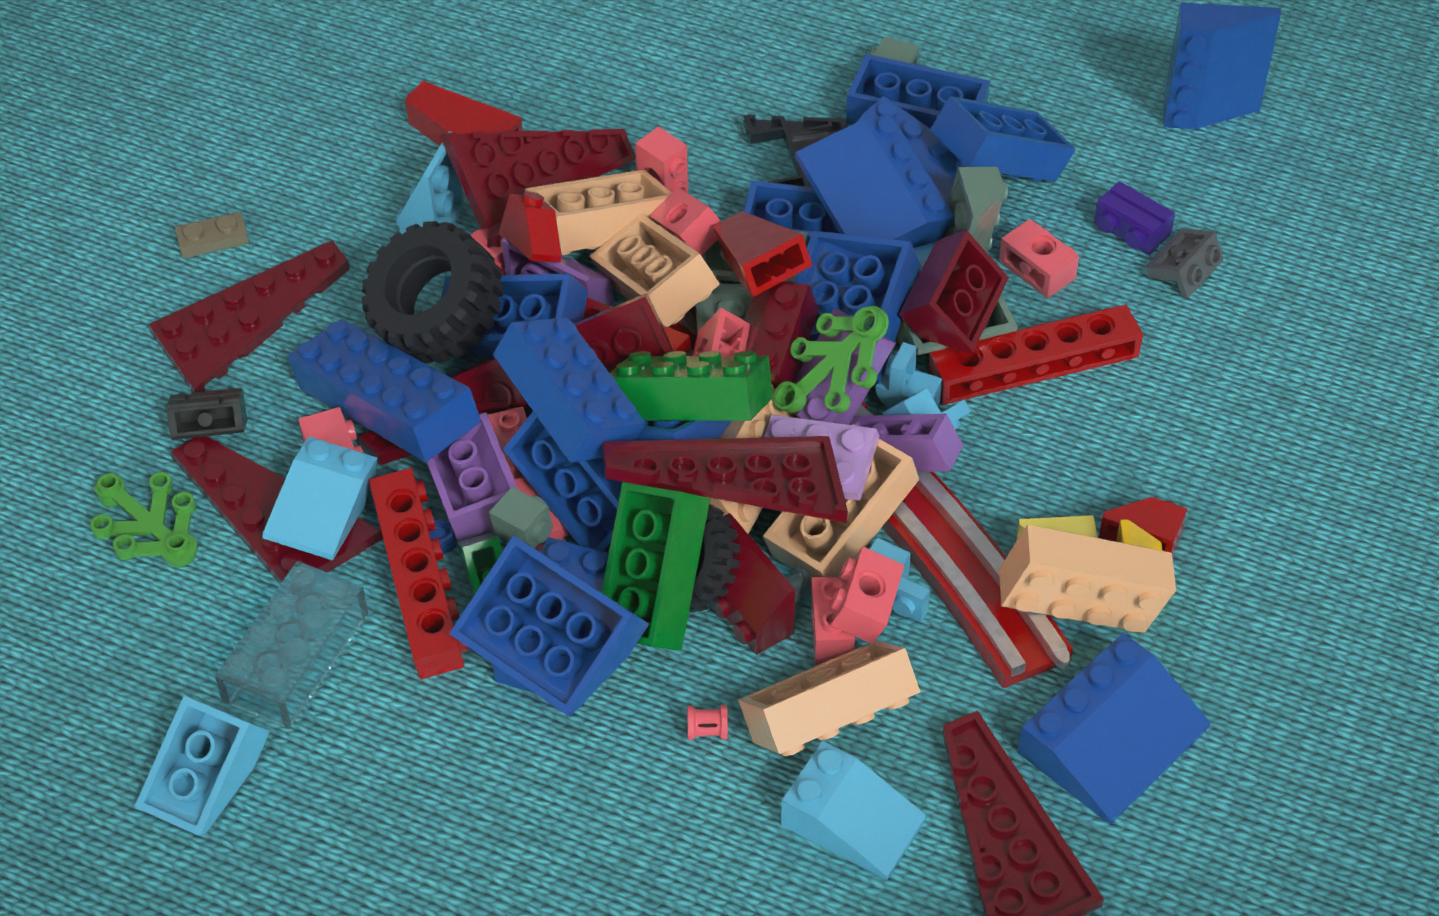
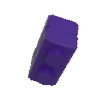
(1134, 218)

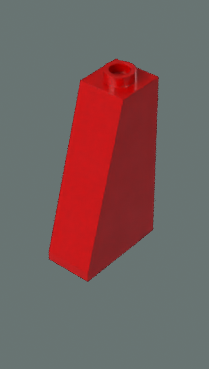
(438, 110)
(761, 251)

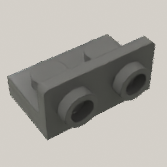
(1187, 259)

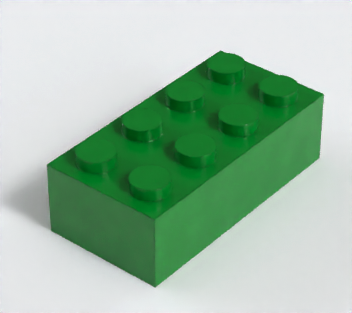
(696, 386)
(656, 559)

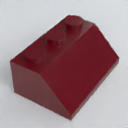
(954, 293)
(776, 321)
(759, 600)

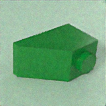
(479, 557)

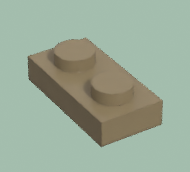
(211, 235)

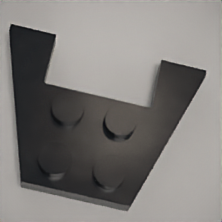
(795, 134)

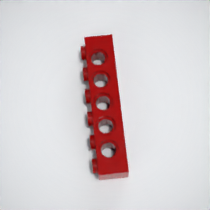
(1037, 354)
(436, 651)

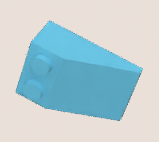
(435, 196)
(321, 498)
(200, 766)
(851, 811)

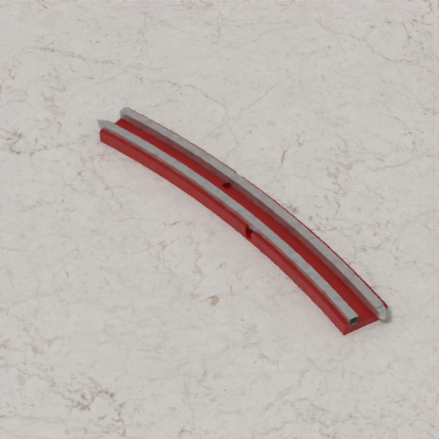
(964, 572)

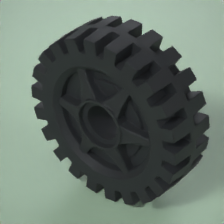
(714, 560)

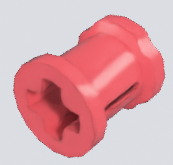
(707, 722)

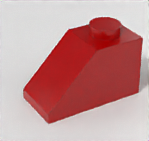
(532, 227)
(1157, 517)

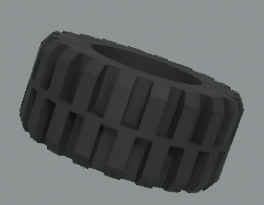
(407, 267)

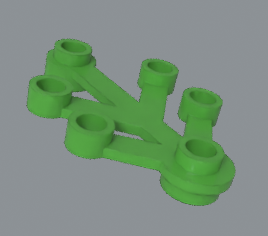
(836, 359)
(112, 492)

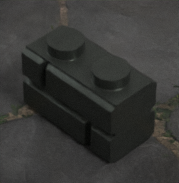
(206, 413)

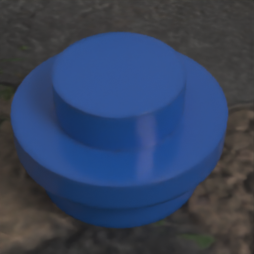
(445, 534)

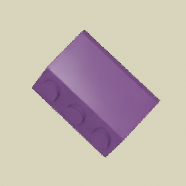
(598, 285)
(815, 406)
(472, 479)

